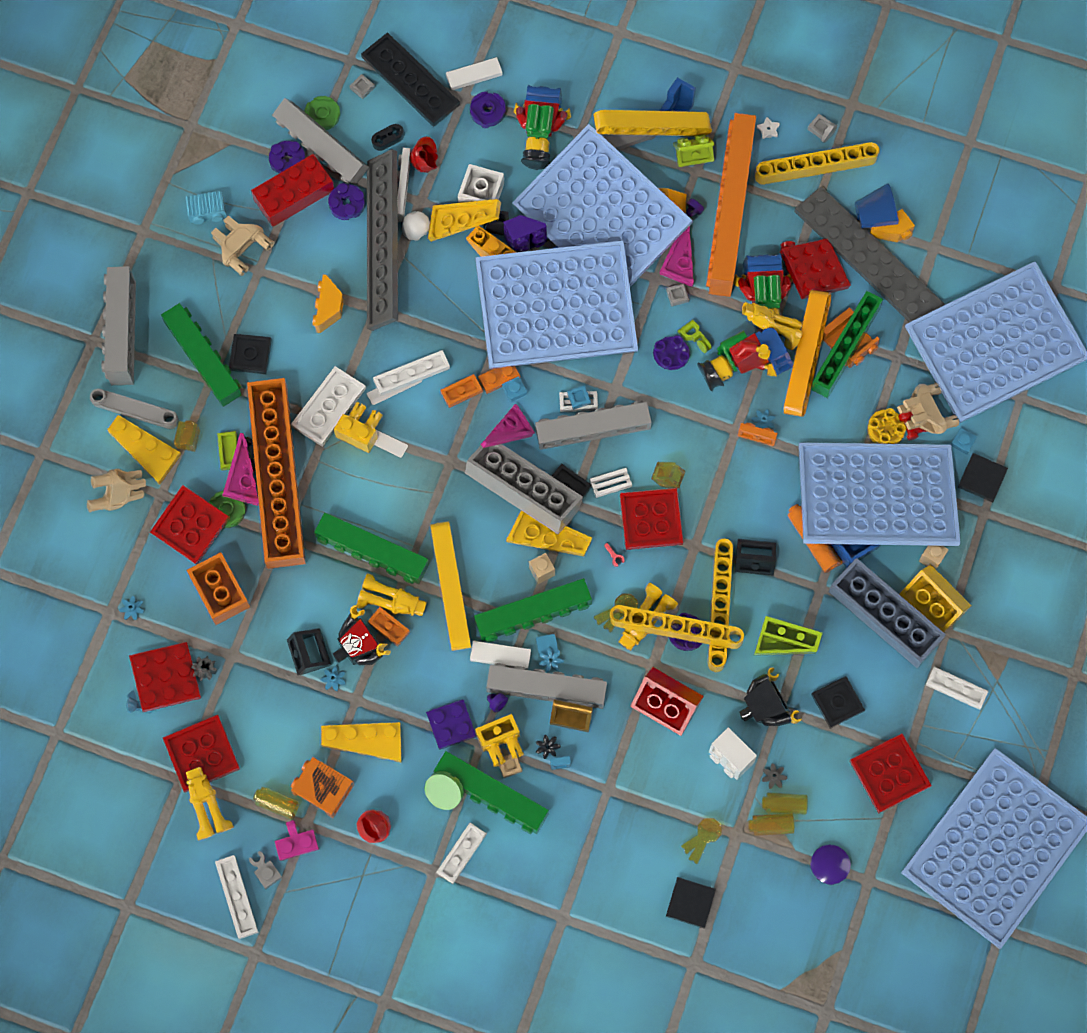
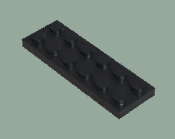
(410, 79)

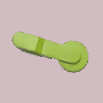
(703, 344)

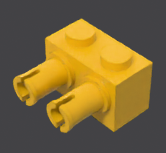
(357, 433)
(497, 733)

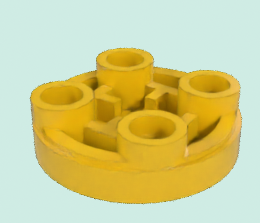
(885, 427)

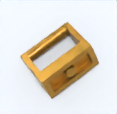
(571, 715)

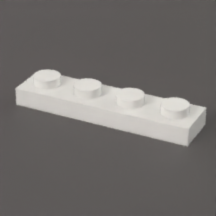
(402, 178)
(411, 373)
(236, 897)

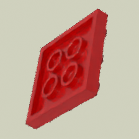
(814, 268)
(651, 519)
(189, 524)
(164, 677)
(204, 747)
(890, 773)

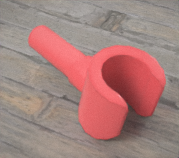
(614, 555)

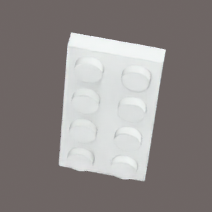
(327, 405)

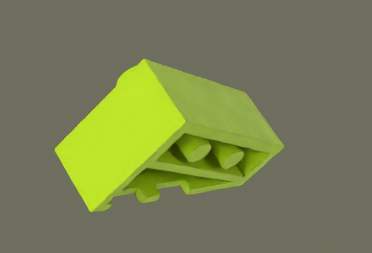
(786, 638)

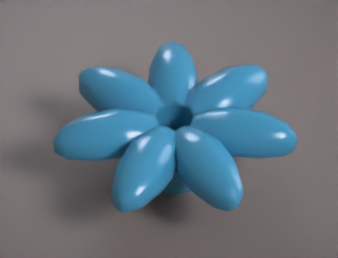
(764, 423)
(134, 610)
(553, 656)
(333, 682)

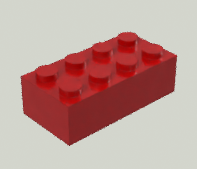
(292, 190)

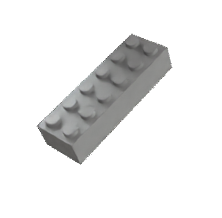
(119, 326)
(524, 486)

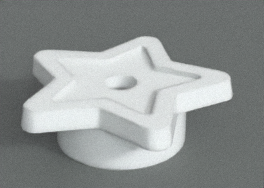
(768, 133)

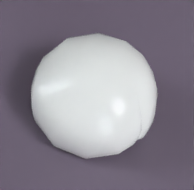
(415, 225)

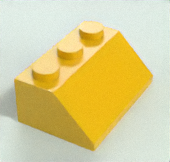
(935, 598)

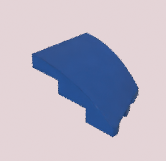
(877, 208)

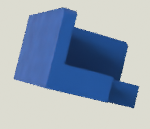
(679, 97)
(850, 552)

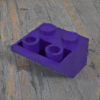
(524, 233)

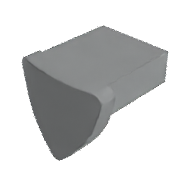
(822, 128)

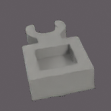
(266, 872)

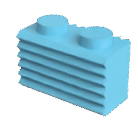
(206, 207)

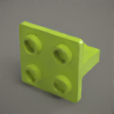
(694, 150)

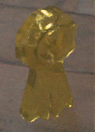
(625, 600)
(708, 831)

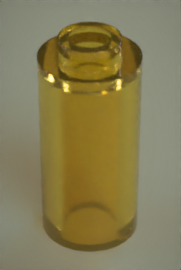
(276, 802)
(785, 803)
(771, 824)

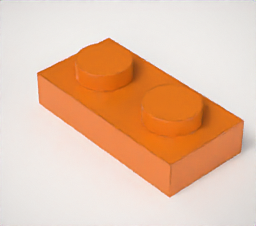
(496, 377)
(461, 391)
(757, 434)
(388, 626)

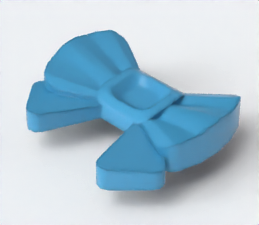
(132, 703)

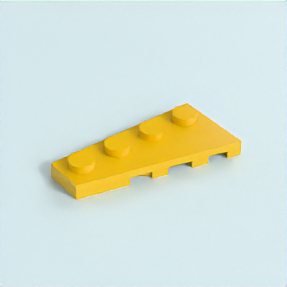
(458, 217)
(150, 452)
(532, 533)
(373, 739)

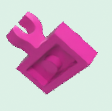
(296, 844)

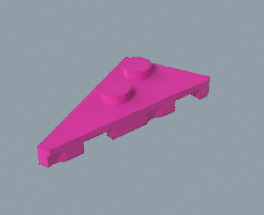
(679, 260)
(511, 428)
(240, 480)

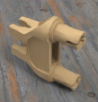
(238, 241)
(925, 411)
(118, 489)

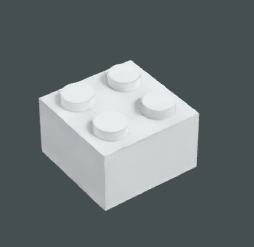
(480, 185)
(732, 754)

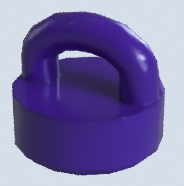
(694, 206)
(498, 702)

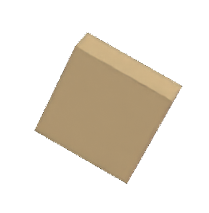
(510, 767)

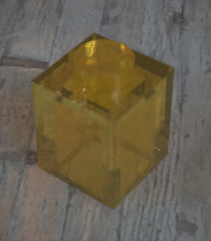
(187, 435)
(668, 475)

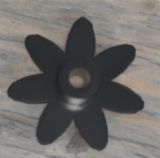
(547, 746)

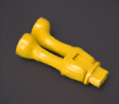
(766, 318)
(402, 601)
(631, 637)
(202, 792)

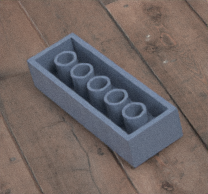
(886, 613)

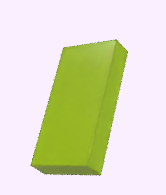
(227, 444)

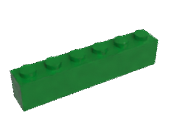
(846, 344)
(201, 355)
(371, 548)
(532, 610)
(494, 794)

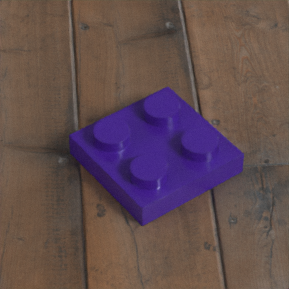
(451, 724)

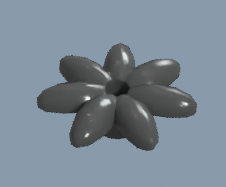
(774, 780)

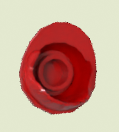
(424, 155)
(374, 826)

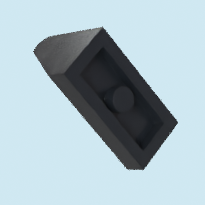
(755, 563)
(300, 654)

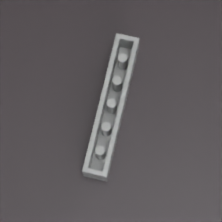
(320, 141)
(593, 425)
(546, 686)

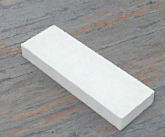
(474, 73)
(495, 653)
(956, 688)
(461, 853)

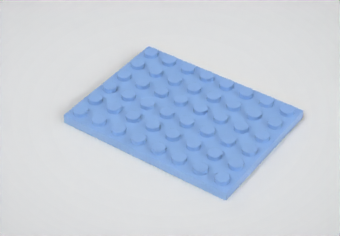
(600, 198)
(556, 304)
(997, 342)
(878, 494)
(997, 848)

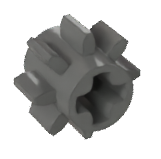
(203, 673)

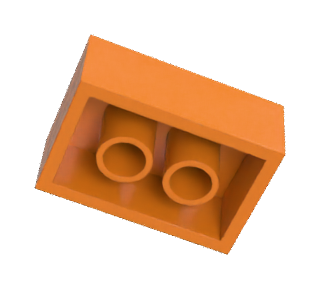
(218, 588)

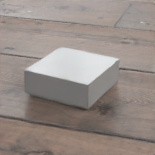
(362, 86)
(677, 295)

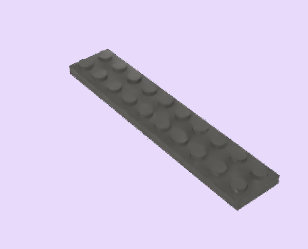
(382, 241)
(867, 256)

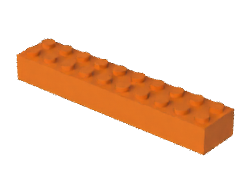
(730, 205)
(276, 473)

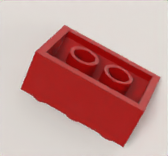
(666, 701)

